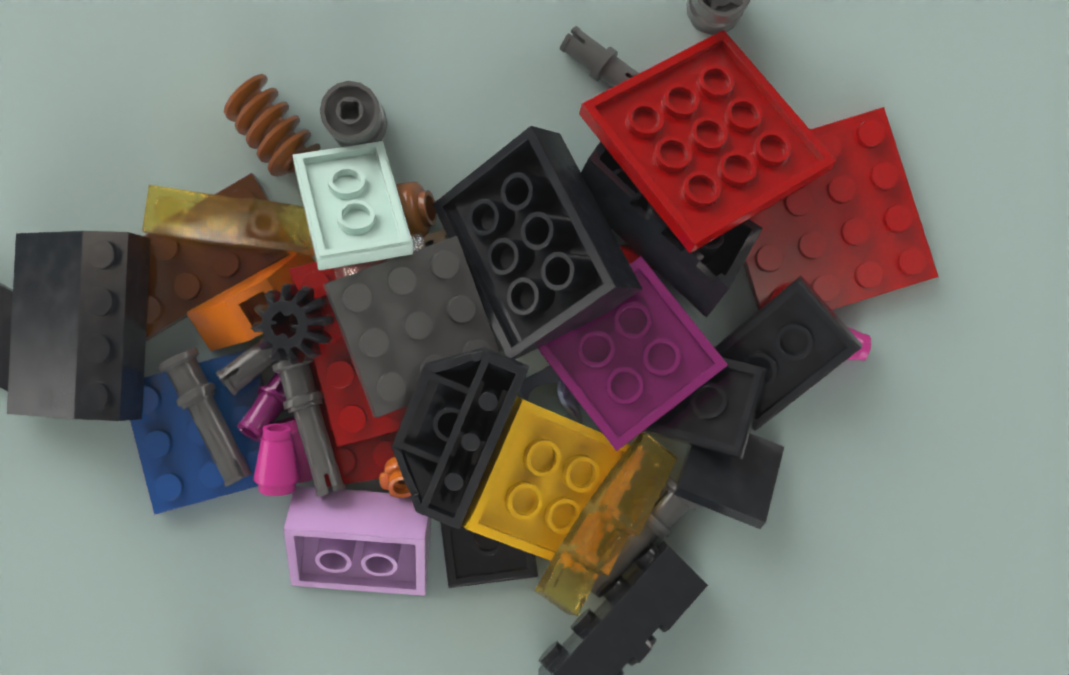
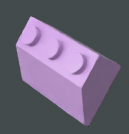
(357, 542)

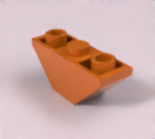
(230, 315)

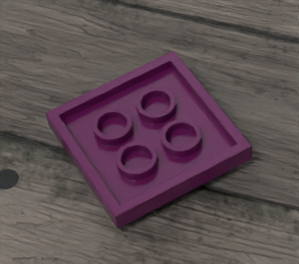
(634, 360)

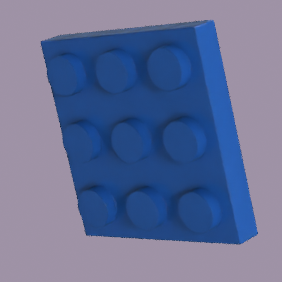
(172, 450)

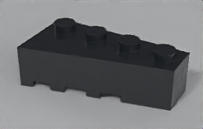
(698, 276)
(624, 623)

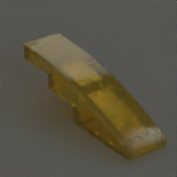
(610, 516)

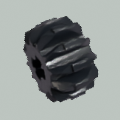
(277, 319)

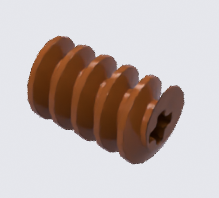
(265, 125)

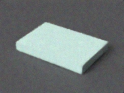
(352, 205)

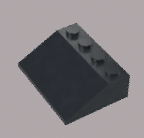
(536, 243)
(79, 325)

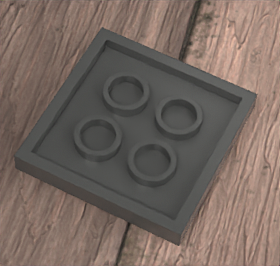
(408, 316)

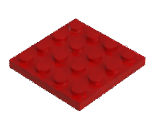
(706, 139)
(848, 229)

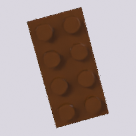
(192, 272)

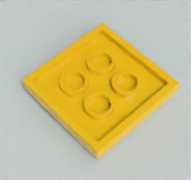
(539, 479)

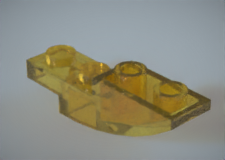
(227, 221)

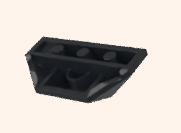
(454, 429)

